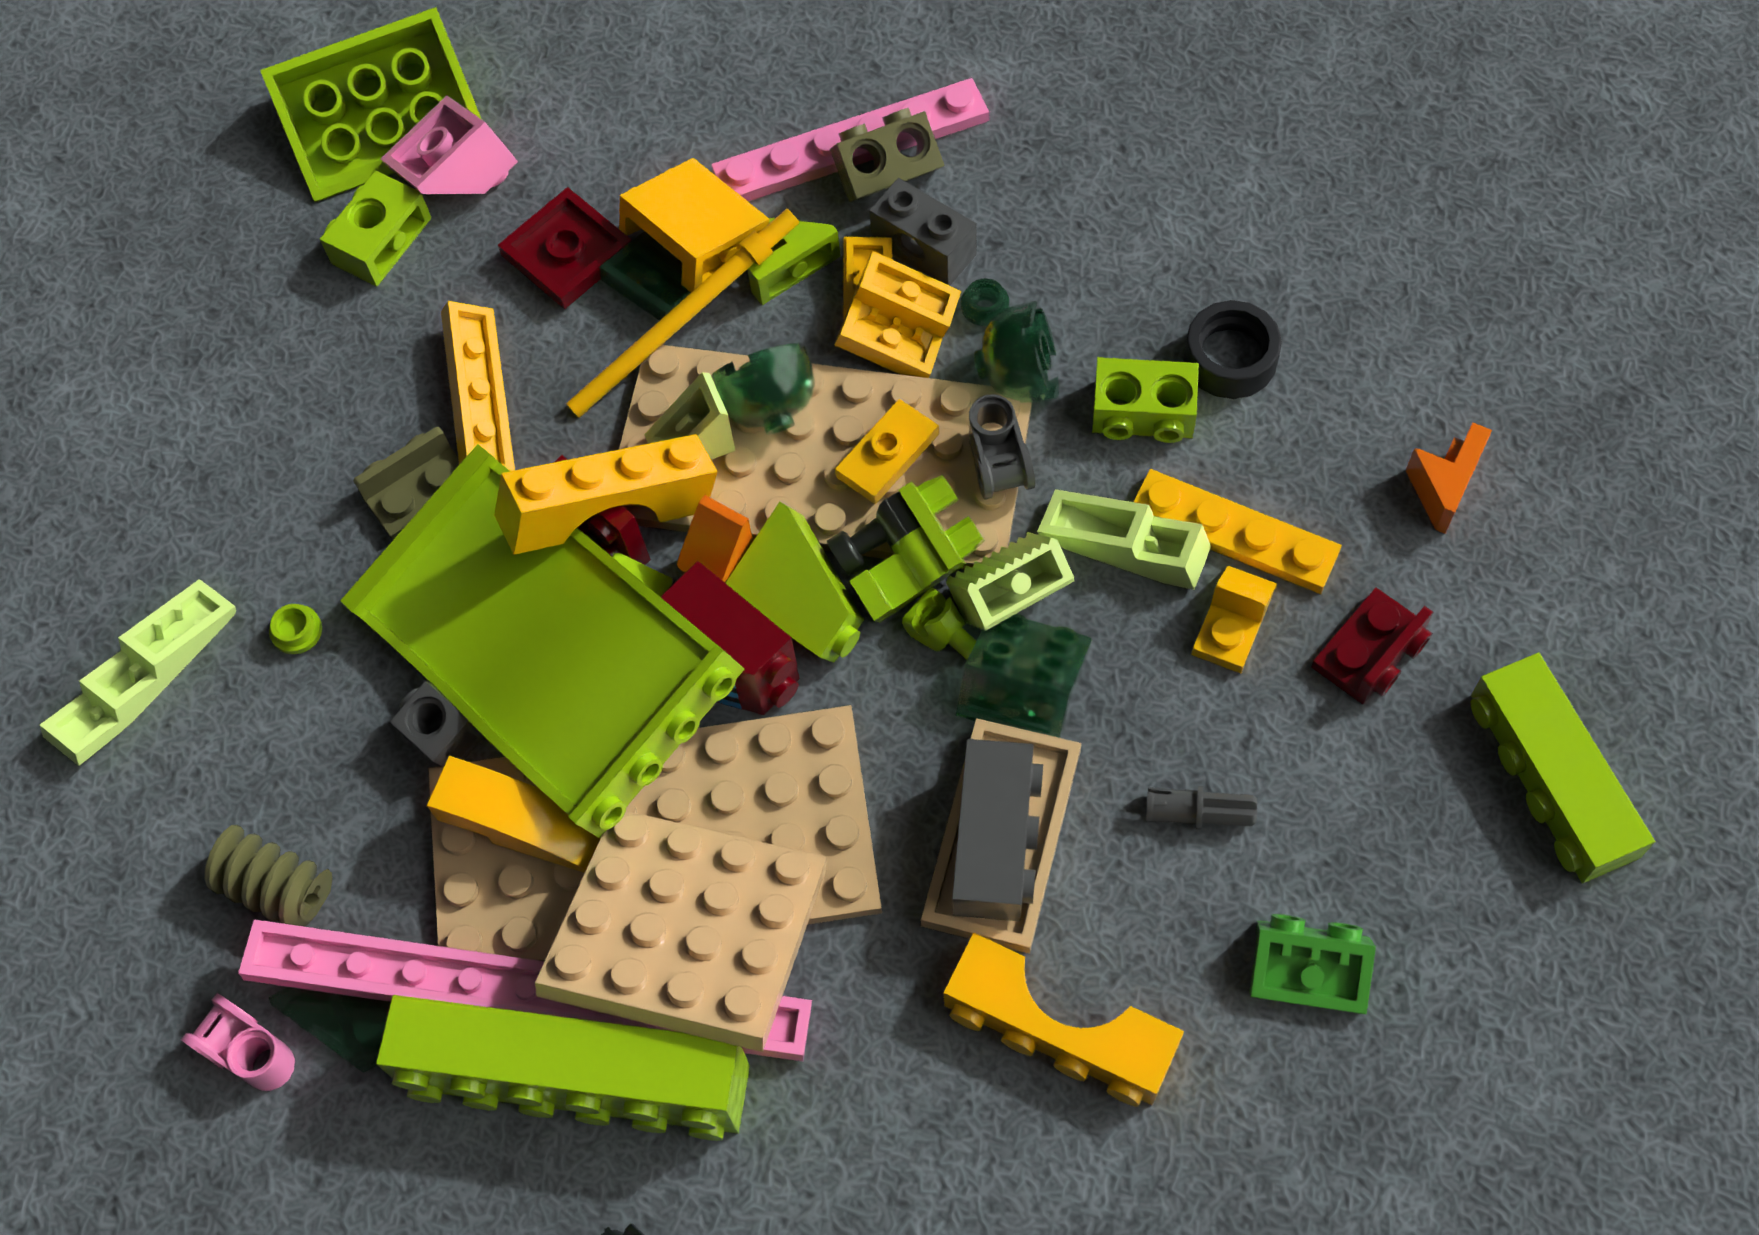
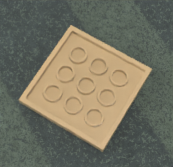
(684, 930)

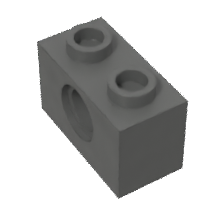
(924, 231)

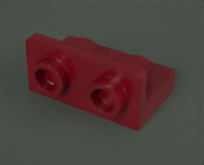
(1371, 644)

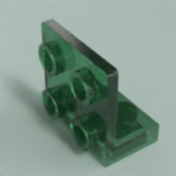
(1023, 675)

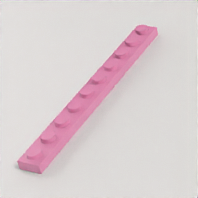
(391, 967)

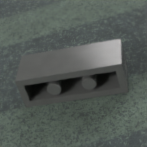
(996, 830)

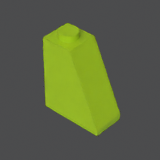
(797, 586)

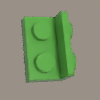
(1312, 964)

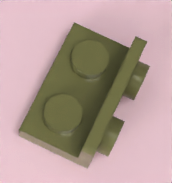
(406, 479)

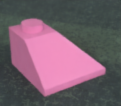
(450, 153)

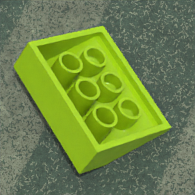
(362, 97)

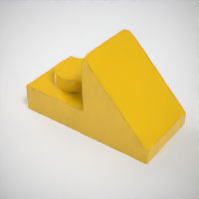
(1233, 619)

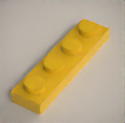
(476, 381)
(1244, 532)

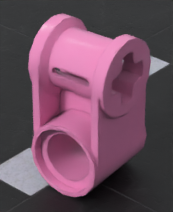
(235, 1040)

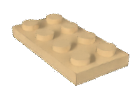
(1059, 767)

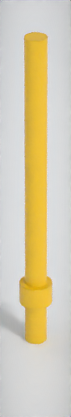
(754, 249)

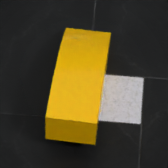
(510, 814)

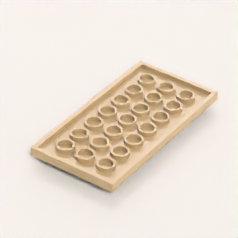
(802, 460)
(757, 779)

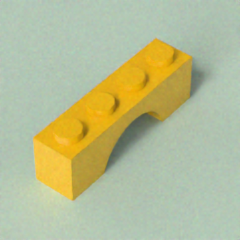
(549, 501)
(1125, 1053)

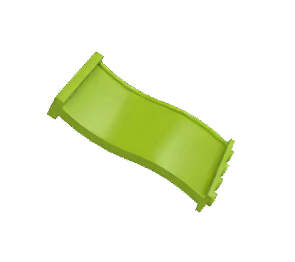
(543, 648)

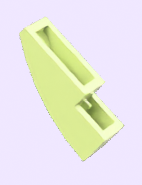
(1127, 537)

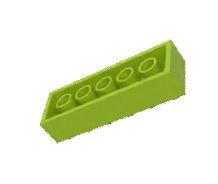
(564, 1066)

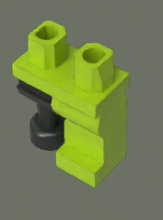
(920, 546)

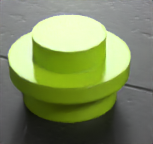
(295, 628)

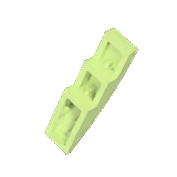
(132, 678)

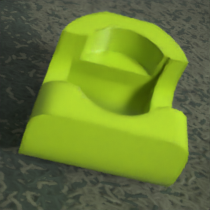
(938, 623)

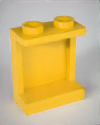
(691, 217)

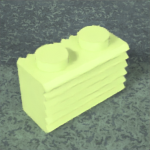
(1010, 580)

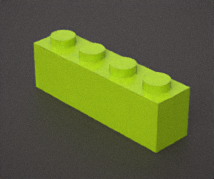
(1560, 768)

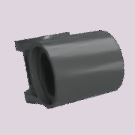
(999, 455)

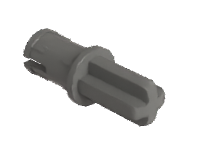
(1200, 807)

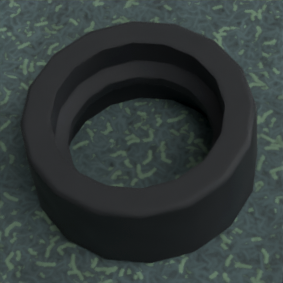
(1241, 317)

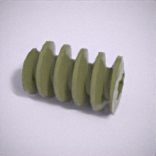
(266, 879)

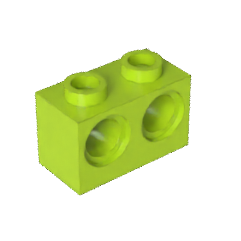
(1145, 387)

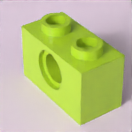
(375, 228)

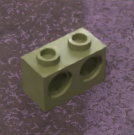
(888, 160)

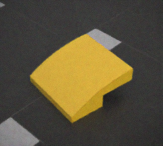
(898, 317)

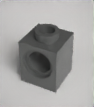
(453, 738)

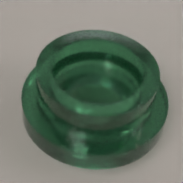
(982, 290)

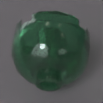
(1018, 354)
(767, 388)

